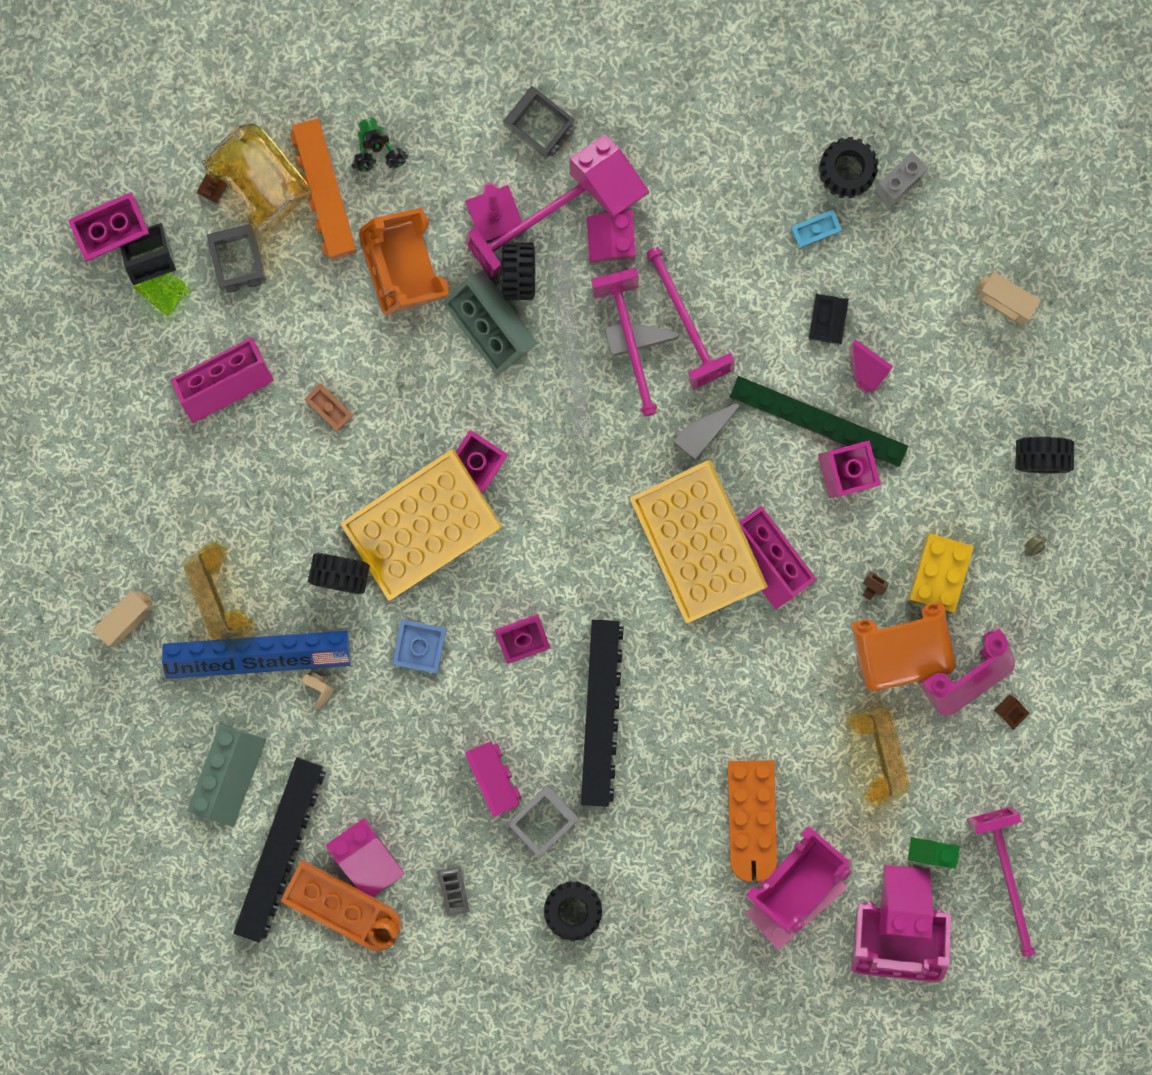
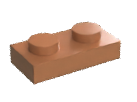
(328, 407)

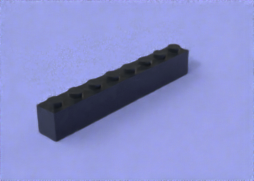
(600, 713)
(278, 850)

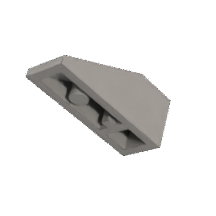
(644, 336)
(700, 433)

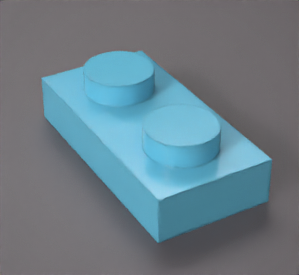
(816, 229)

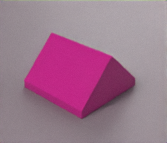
(522, 639)

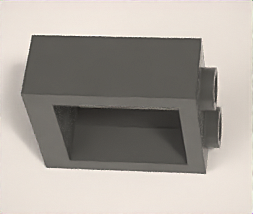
(520, 109)
(230, 235)

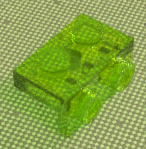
(163, 292)

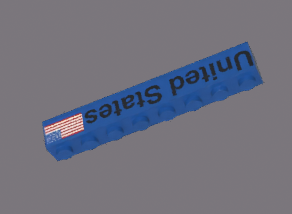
(256, 654)

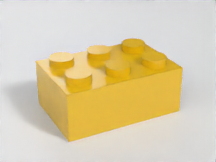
(940, 572)

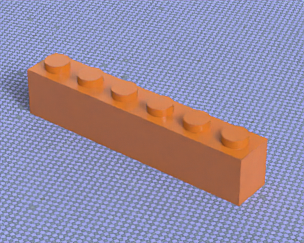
(324, 189)

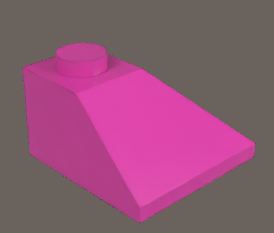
(867, 367)

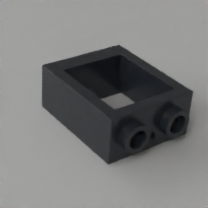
(152, 264)

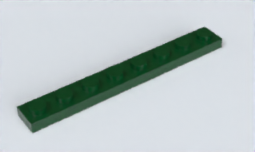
(816, 420)

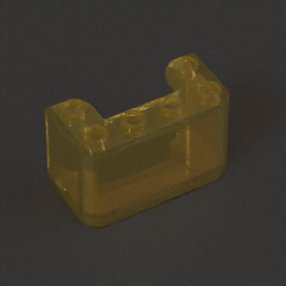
(258, 175)

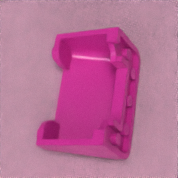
(951, 697)
(800, 882)
(900, 956)

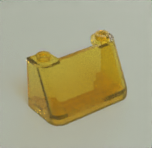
(198, 572)
(895, 780)

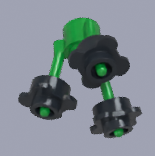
(375, 141)

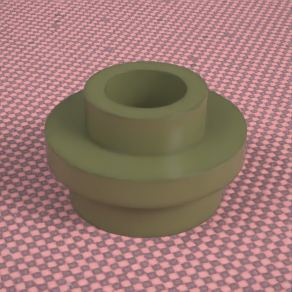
(1035, 544)

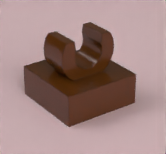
(211, 188)
(874, 585)

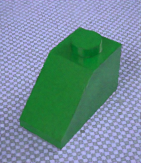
(933, 852)

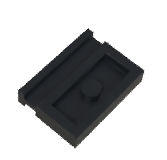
(828, 319)

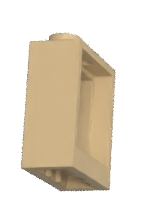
(1007, 298)
(124, 618)

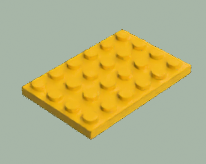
(421, 525)
(698, 541)

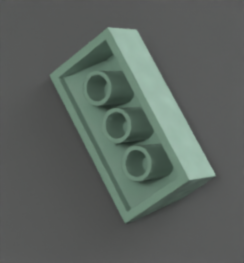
(489, 322)
(226, 775)

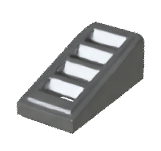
(451, 872)

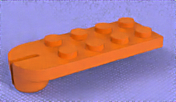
(752, 818)
(342, 907)

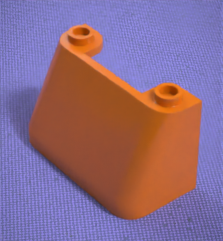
(401, 261)
(904, 651)

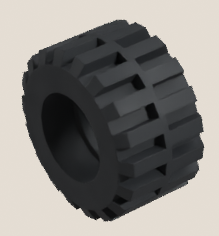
(834, 181)
(518, 271)
(1044, 455)
(338, 573)
(587, 926)

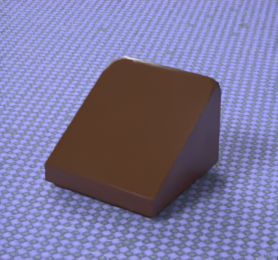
(1011, 711)

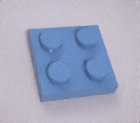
(419, 646)

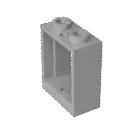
(900, 180)
(568, 813)

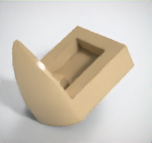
(316, 682)

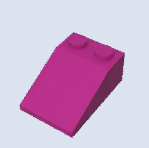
(607, 176)
(365, 858)
(906, 903)

